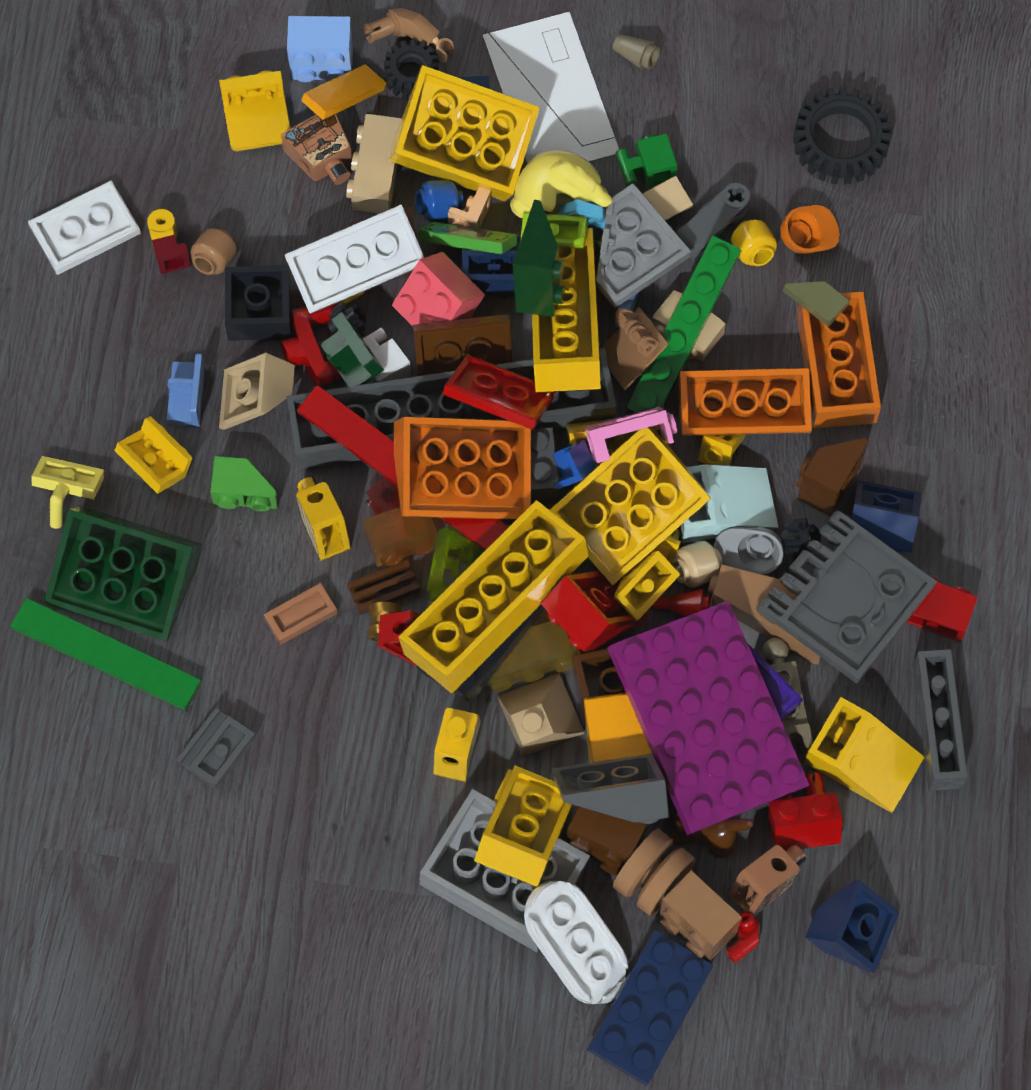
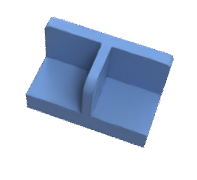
(186, 392)

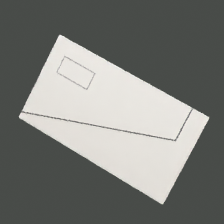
(549, 69)

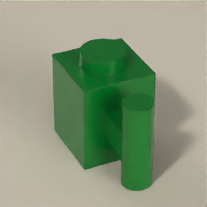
(653, 160)

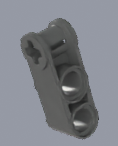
(715, 219)

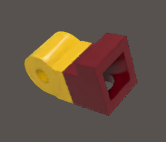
(163, 236)

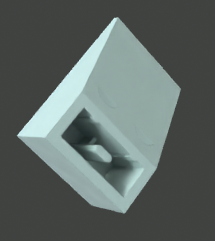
(737, 500)

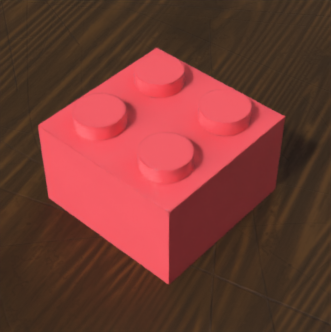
(437, 292)

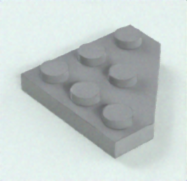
(635, 247)

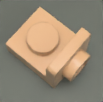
(474, 211)

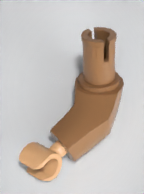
(409, 24)

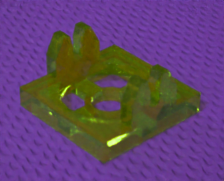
(458, 546)

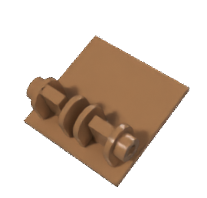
(632, 345)

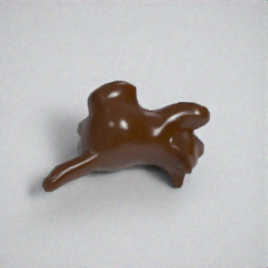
(717, 837)

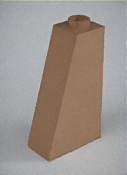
(744, 593)

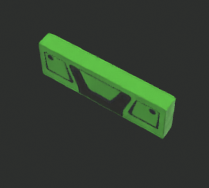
(467, 237)

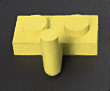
(65, 479)

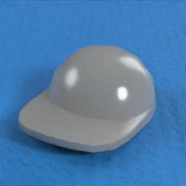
(750, 549)

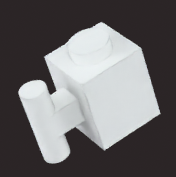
(389, 356)

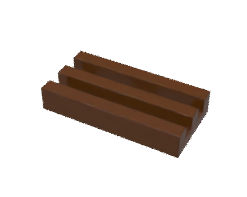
(378, 576)

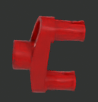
(304, 348)

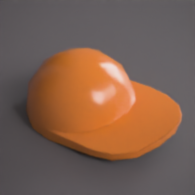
(809, 229)

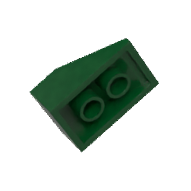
(538, 267)

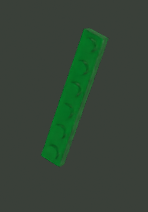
(686, 325)

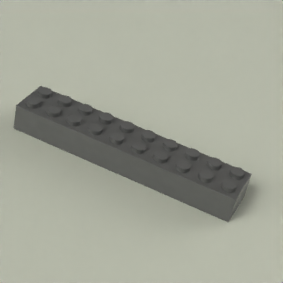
(423, 397)

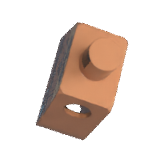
(319, 148)
(766, 878)

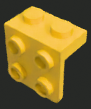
(254, 110)

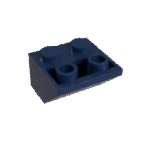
(491, 271)

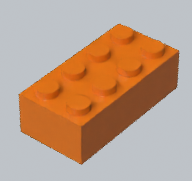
(840, 366)

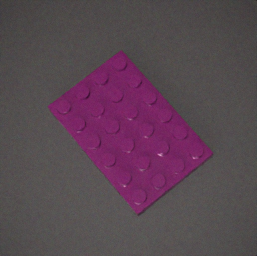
(708, 717)

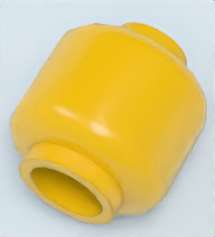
(755, 242)

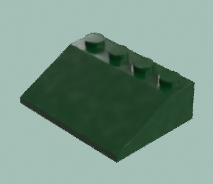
(121, 572)

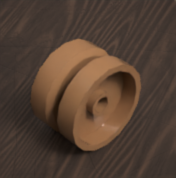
(653, 872)

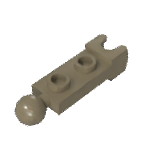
(795, 722)

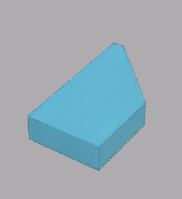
(594, 213)

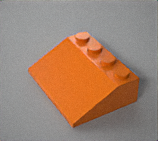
(462, 468)

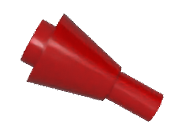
(684, 603)

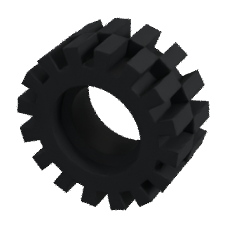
(402, 56)

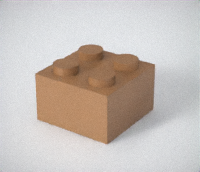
(699, 917)

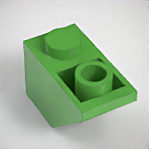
(240, 484)

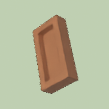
(300, 614)

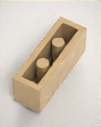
(374, 174)

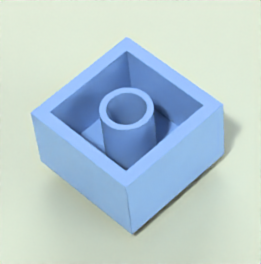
(319, 47)

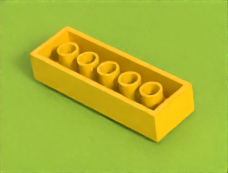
(568, 342)
(493, 596)

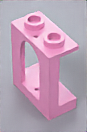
(599, 432)

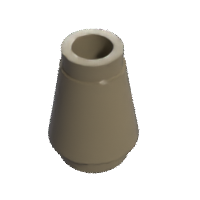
(638, 51)

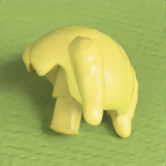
(557, 179)

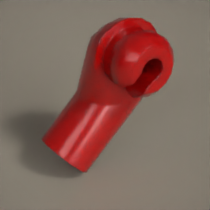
(747, 938)

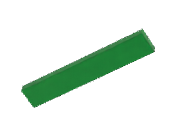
(106, 654)

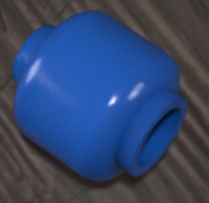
(436, 198)

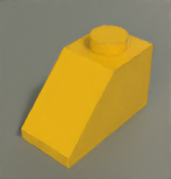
(645, 584)

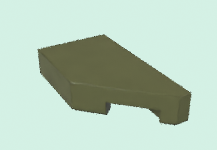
(818, 299)

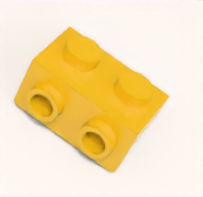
(155, 455)

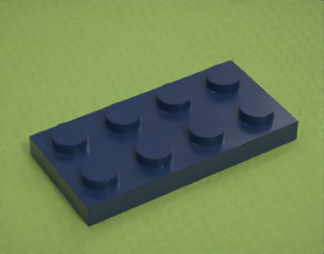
(650, 1007)

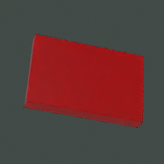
(498, 392)

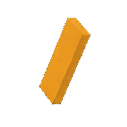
(343, 91)

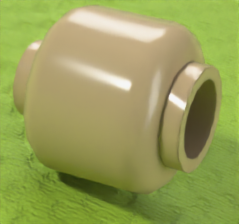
(697, 563)

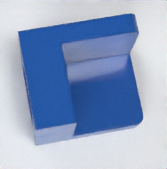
(574, 463)

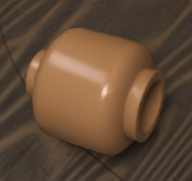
(213, 251)

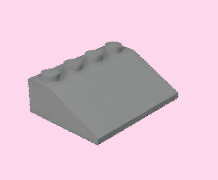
(483, 890)

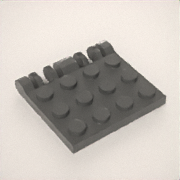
(851, 600)

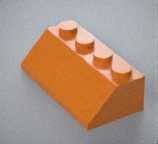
(744, 401)

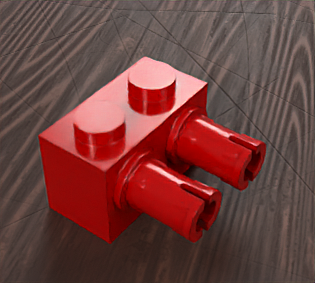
(806, 820)

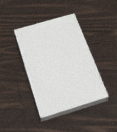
(84, 227)

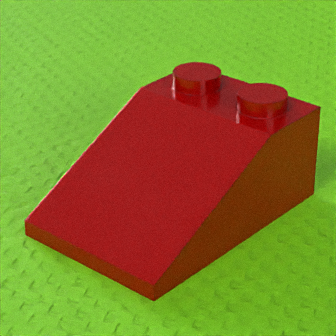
(588, 610)

